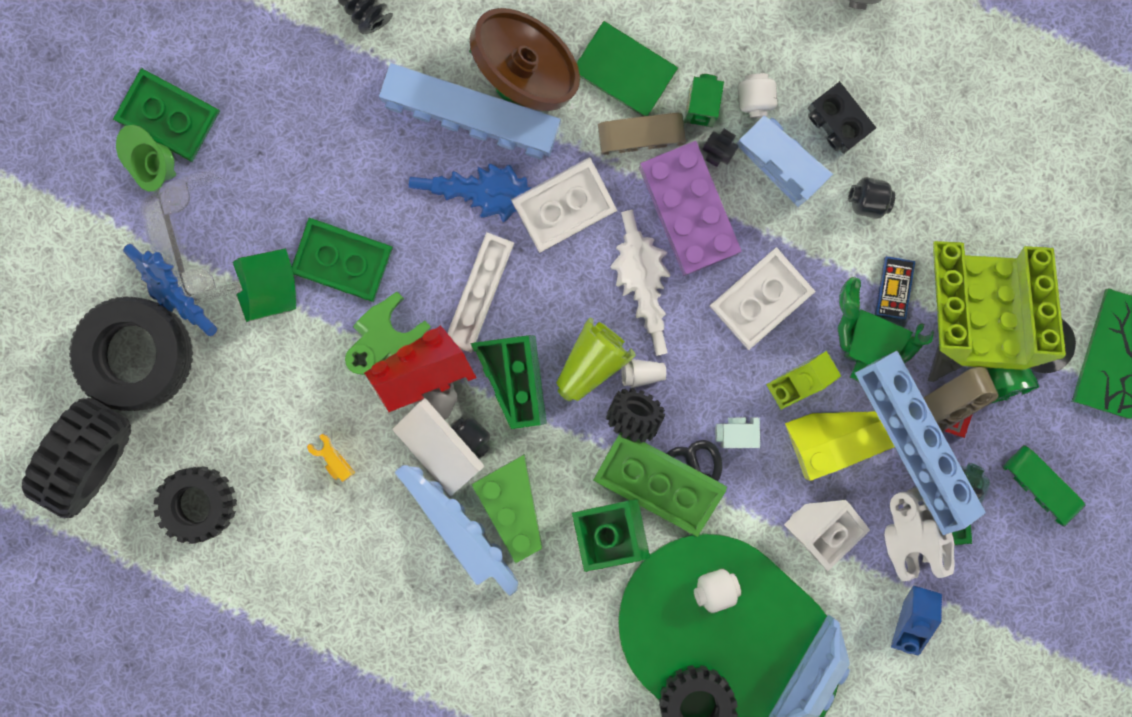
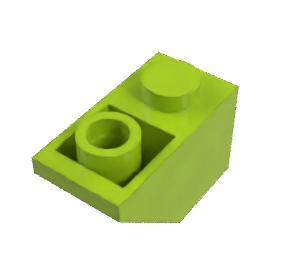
(804, 380)

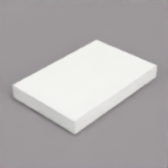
(564, 204)
(762, 298)
(438, 447)

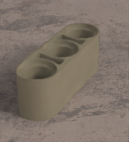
(640, 132)
(961, 397)

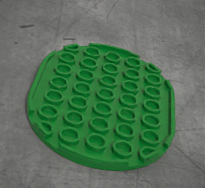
(748, 644)

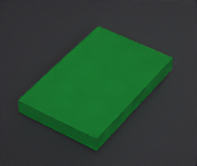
(625, 69)
(167, 114)
(341, 259)

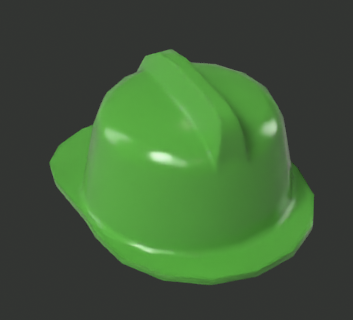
(144, 158)

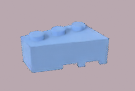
(783, 160)

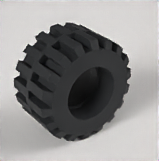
(170, 504)
(697, 680)

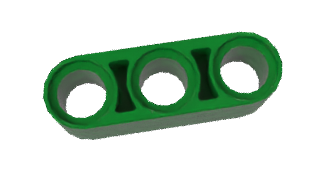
(1045, 485)

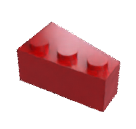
(419, 368)

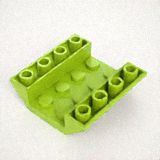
(998, 307)

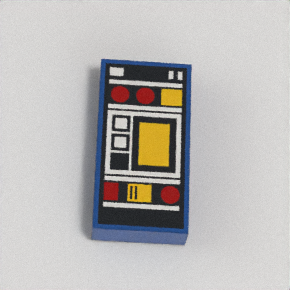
(895, 288)

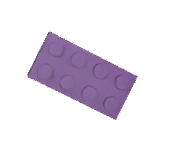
(689, 208)

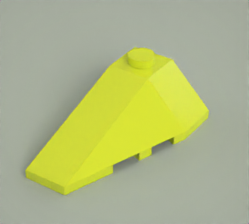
(836, 440)

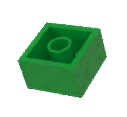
(611, 535)

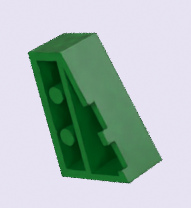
(515, 377)

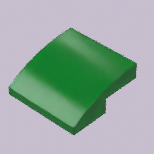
(266, 284)

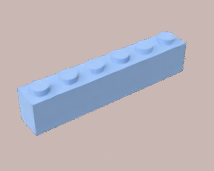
(469, 110)

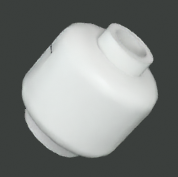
(757, 95)
(717, 590)

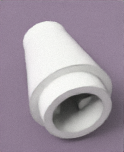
(642, 372)

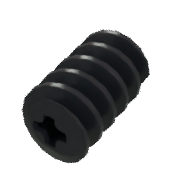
(366, 14)

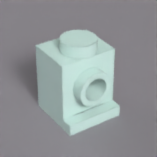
(739, 433)

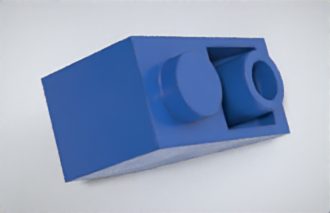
(917, 620)

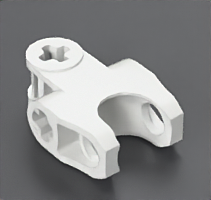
(917, 533)

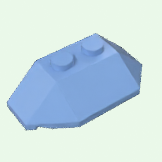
(816, 675)

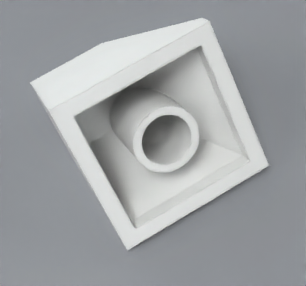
(827, 530)

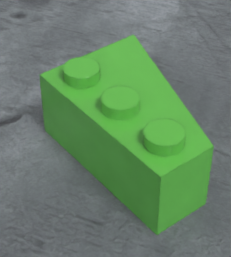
(511, 507)

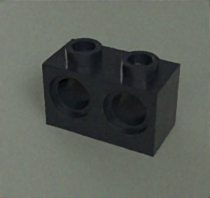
(847, 114)

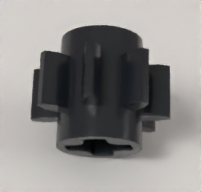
(720, 147)

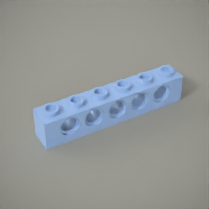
(920, 443)

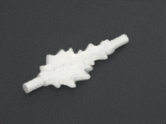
(640, 271)

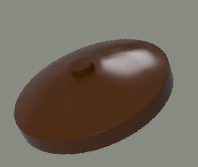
(524, 59)

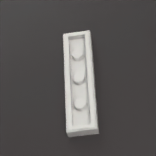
(479, 291)

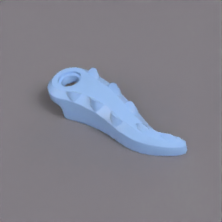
(460, 533)

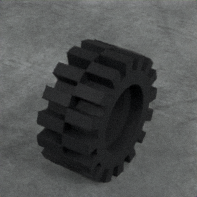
(635, 415)

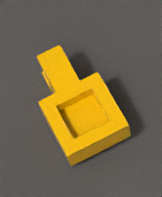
(336, 464)

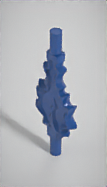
(490, 191)
(164, 288)

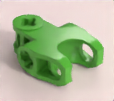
(378, 335)

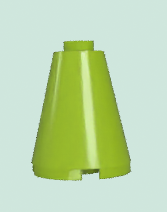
(592, 361)

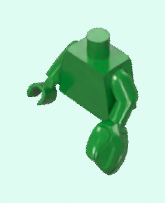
(870, 337)

